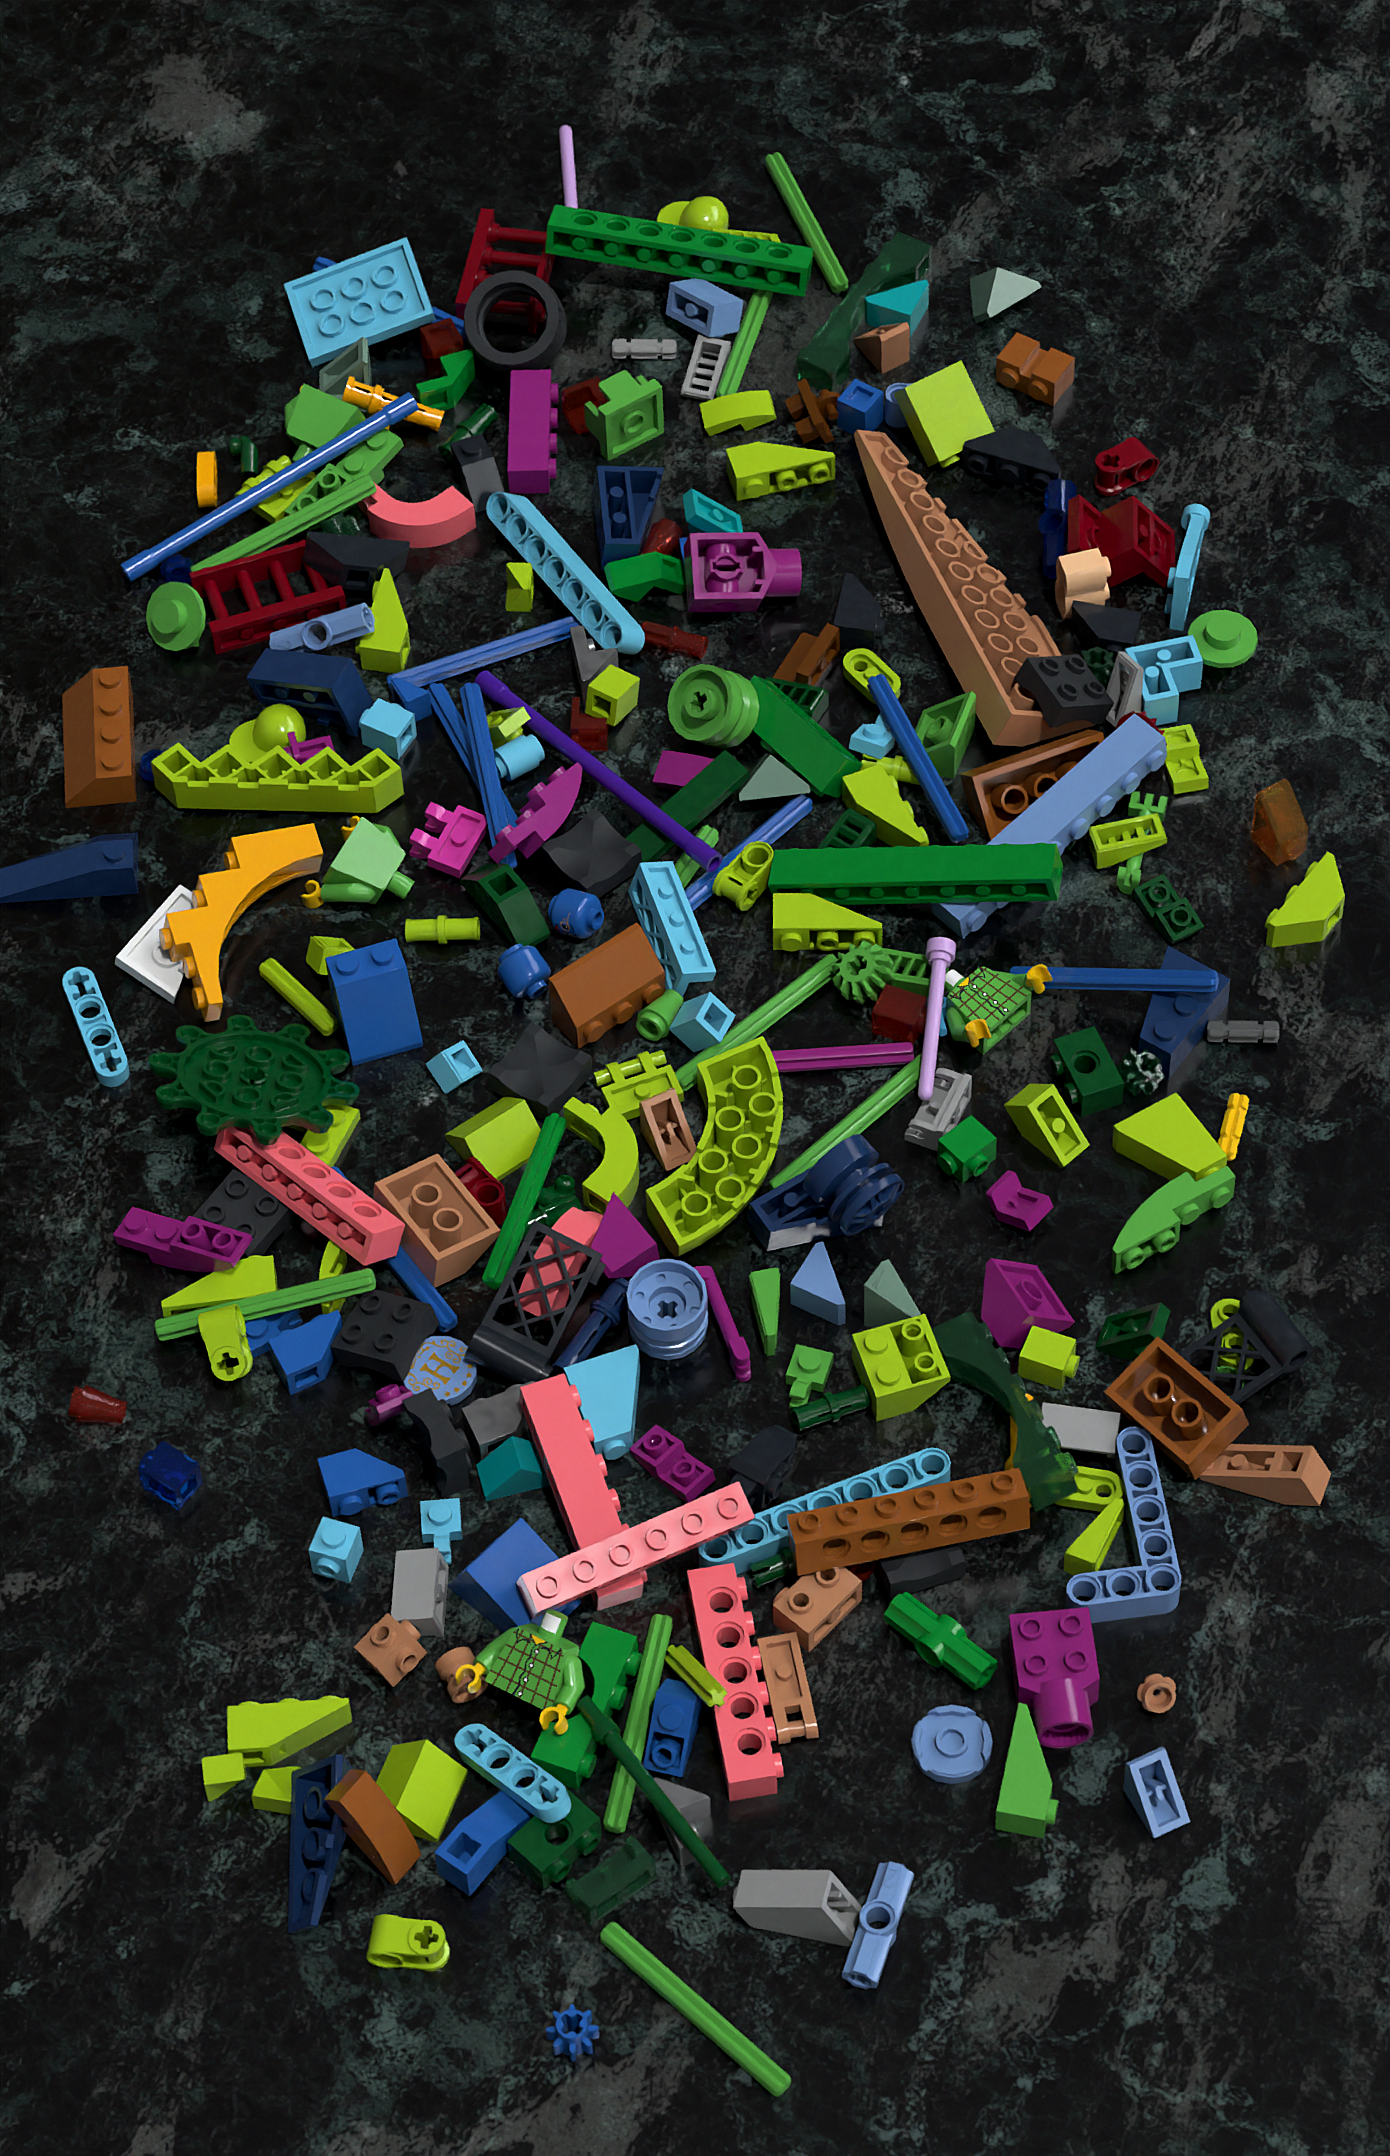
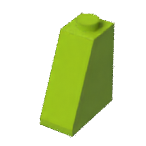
(1169, 1141)

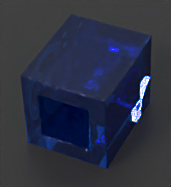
(170, 1474)

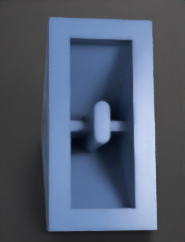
(817, 1288)
(1155, 1792)

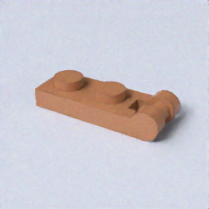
(787, 1686)

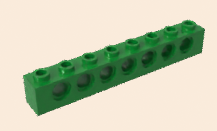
(679, 250)

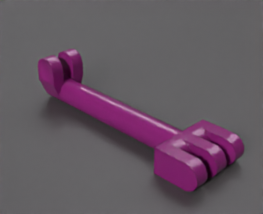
(736, 1345)

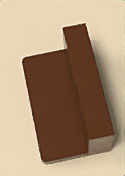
(810, 657)

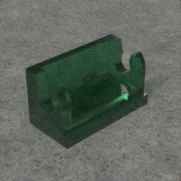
(612, 1881)

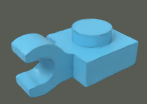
(873, 739)
(441, 1524)

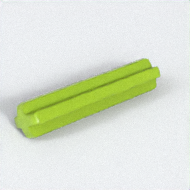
(299, 997)
(695, 1676)

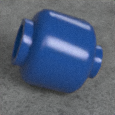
(523, 971)

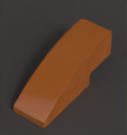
(374, 1824)

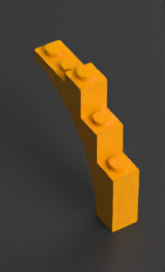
(252, 868)

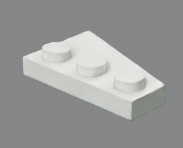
(144, 954)

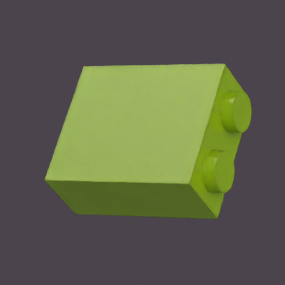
(943, 414)

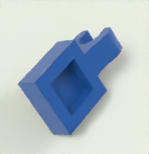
(266, 1328)

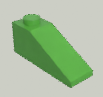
(1026, 1786)

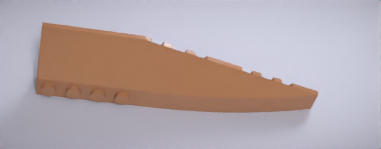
(962, 598)

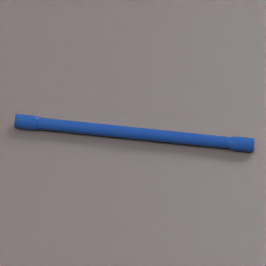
(150, 558)

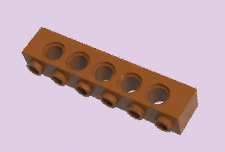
(908, 1521)

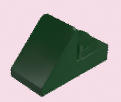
(1132, 1331)

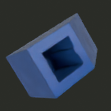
(305, 1352)
(359, 1481)
(672, 1728)

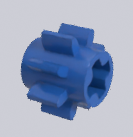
(572, 2043)

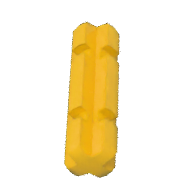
(1233, 1124)

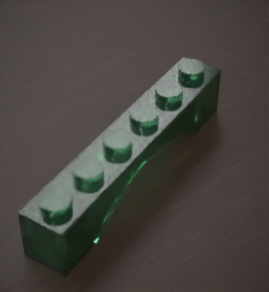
(827, 357)
(975, 1361)

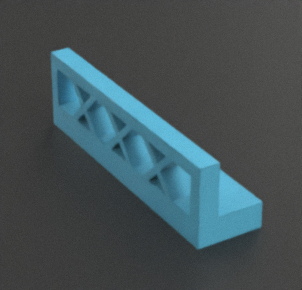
(670, 925)

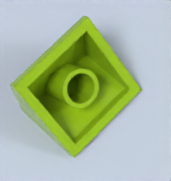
(498, 1136)
(422, 1786)

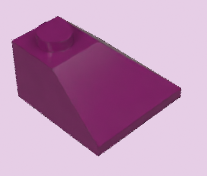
(1016, 1299)

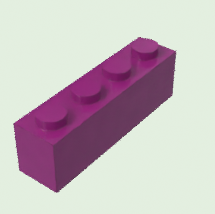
(531, 431)

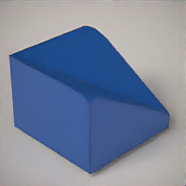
(411, 698)

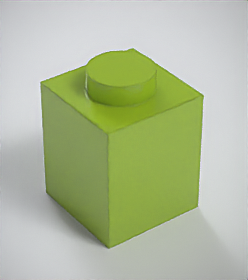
(612, 694)
(1048, 1358)

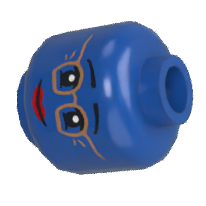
(575, 913)

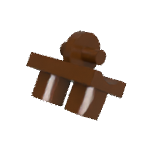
(818, 408)

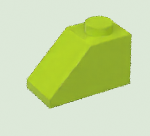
(1047, 1122)

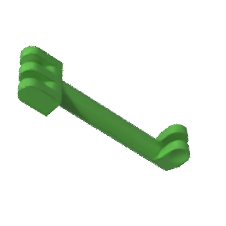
(1130, 875)

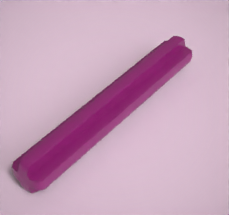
(843, 1057)

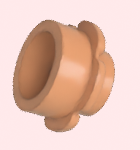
(1162, 1701)

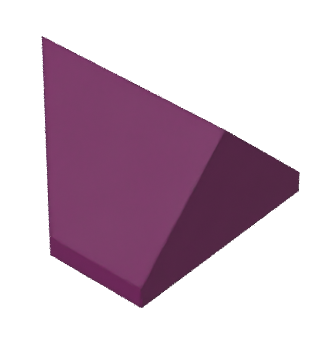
(623, 1241)

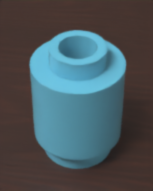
(518, 757)

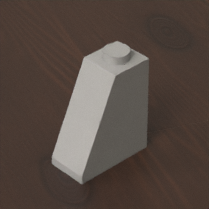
(798, 1904)

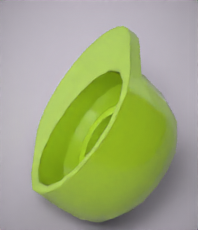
(700, 213)
(267, 731)

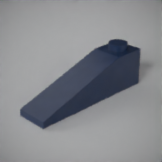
(85, 869)
(314, 1840)

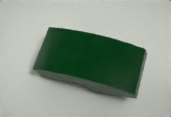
(1165, 909)

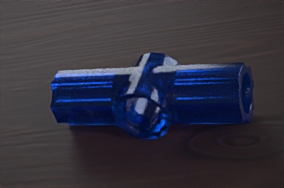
(1054, 523)

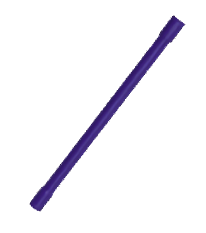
(693, 846)

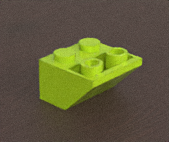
(899, 1365)

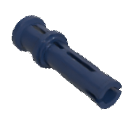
(603, 1315)

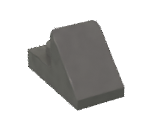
(587, 660)
(691, 1806)

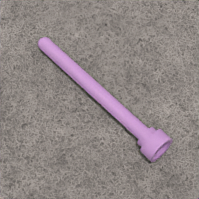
(568, 167)
(940, 953)

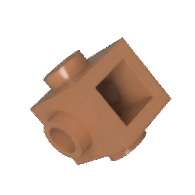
(391, 1648)

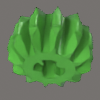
(863, 972)

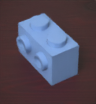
(704, 307)

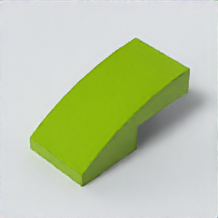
(742, 408)
(1183, 760)
(332, 1264)

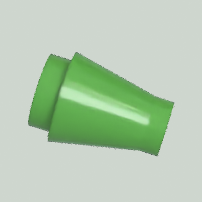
(658, 1016)

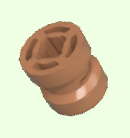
(447, 1667)

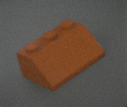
(606, 986)

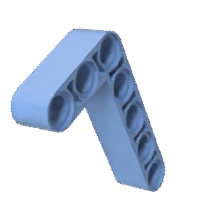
(1145, 1537)

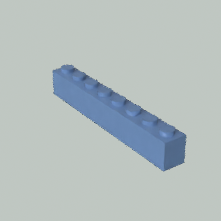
(1072, 805)

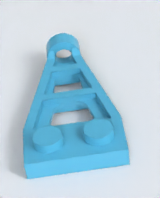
(1181, 579)

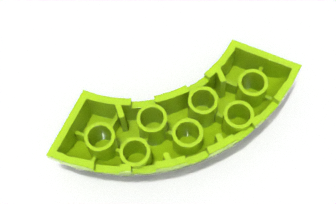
(733, 1154)

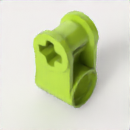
(746, 875)
(226, 1338)
(405, 1942)

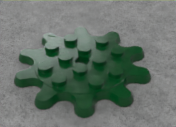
(288, 1076)

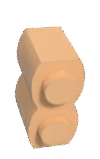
(1081, 578)

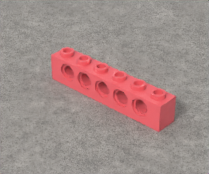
(315, 1193)
(635, 1549)
(744, 1774)

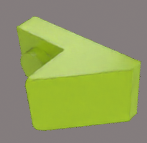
(506, 725)

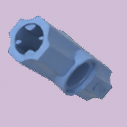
(338, 625)
(870, 1944)

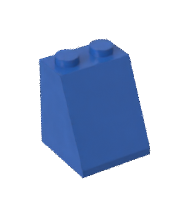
(373, 1001)
(491, 1578)

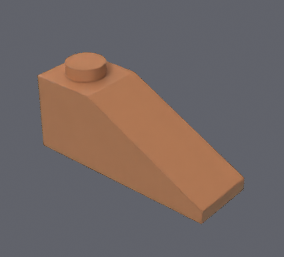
(1271, 1472)

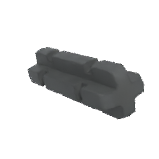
(1242, 1031)

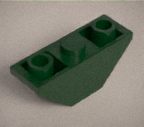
(507, 903)

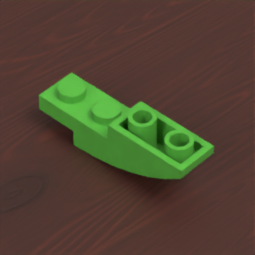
(363, 459)
(1158, 1220)

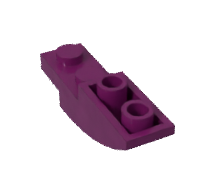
(541, 815)
(182, 1245)

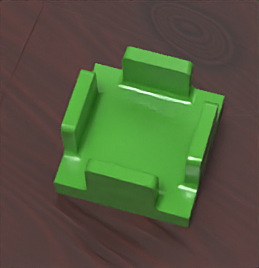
(629, 416)

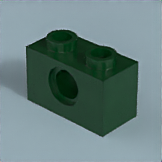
(1101, 1084)
(547, 1862)

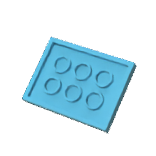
(360, 297)

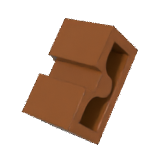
(1034, 370)

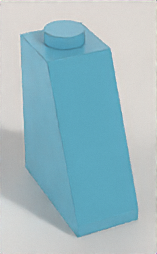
(609, 1398)

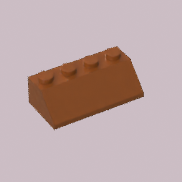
(99, 739)
(1010, 785)

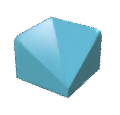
(454, 1067)

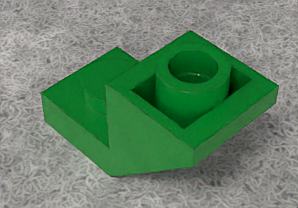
(457, 374)
(638, 574)

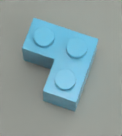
(1168, 669)

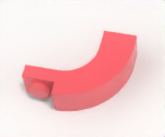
(422, 523)
(576, 1225)

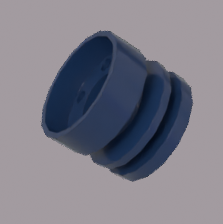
(853, 1184)

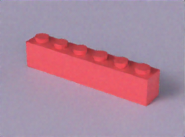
(576, 1475)

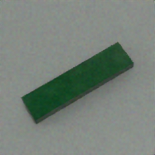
(692, 803)

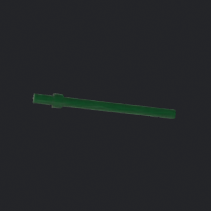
(607, 1734)

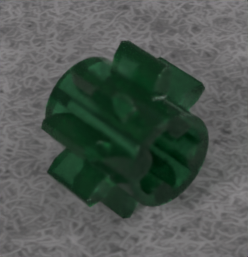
(340, 525)
(1099, 663)
(1140, 1072)

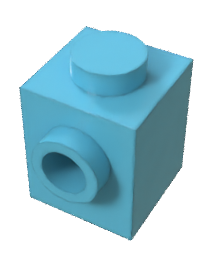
(388, 728)
(702, 1022)
(336, 1550)

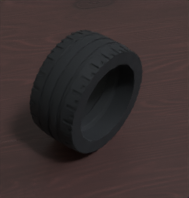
(491, 292)

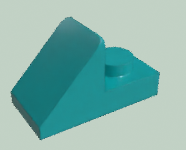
(709, 516)

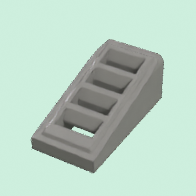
(709, 347)
(1125, 688)

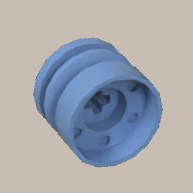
(667, 1309)

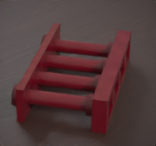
(483, 256)
(257, 623)

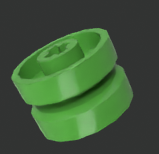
(713, 706)

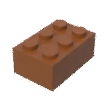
(1176, 1407)

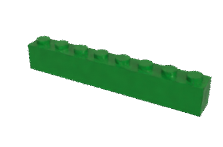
(920, 873)

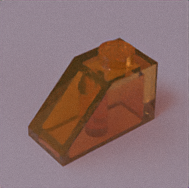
(1279, 823)

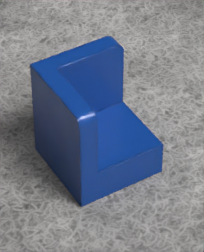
(860, 407)

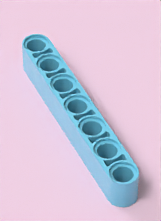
(565, 573)
(768, 1524)

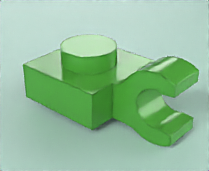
(807, 1372)

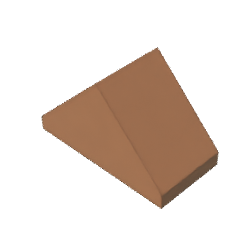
(886, 346)
(666, 1129)

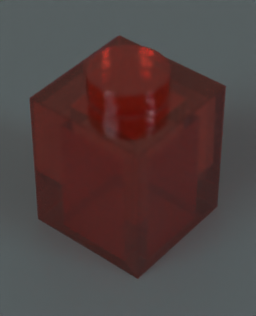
(899, 1015)

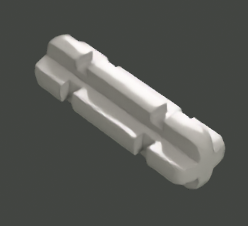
(644, 349)

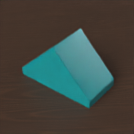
(898, 305)
(511, 1469)

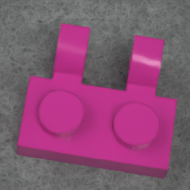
(457, 842)

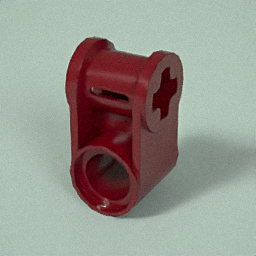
(1123, 467)
(484, 1189)

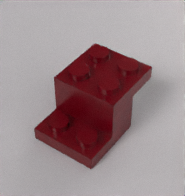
(1125, 534)

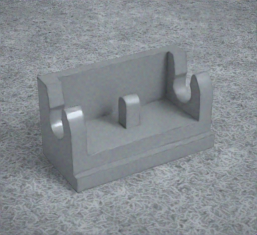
(941, 1111)
(1083, 1428)
(421, 1590)

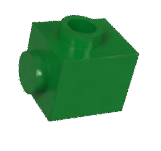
(966, 1150)

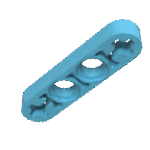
(92, 1027)
(516, 1769)

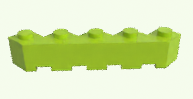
(277, 781)

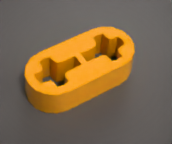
(207, 479)

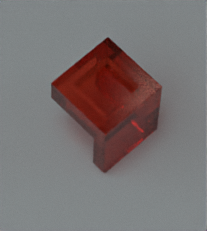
(440, 339)
(574, 399)
(588, 730)

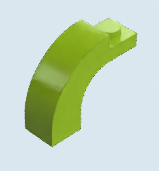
(617, 1144)

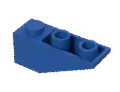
(480, 1842)

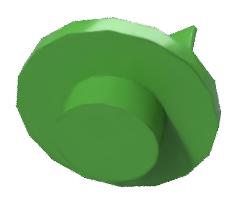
(176, 616)
(1224, 638)

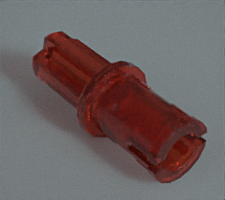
(675, 639)

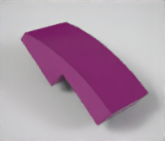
(677, 769)
(387, 1403)
(671, 1465)

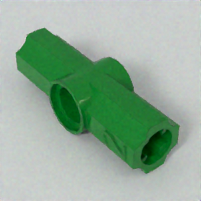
(940, 1640)

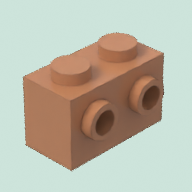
(816, 1604)

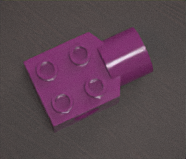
(737, 572)
(1055, 1672)

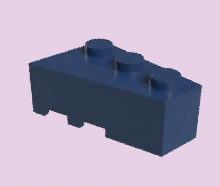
(623, 509)
(312, 684)
(1180, 1019)
(791, 1217)

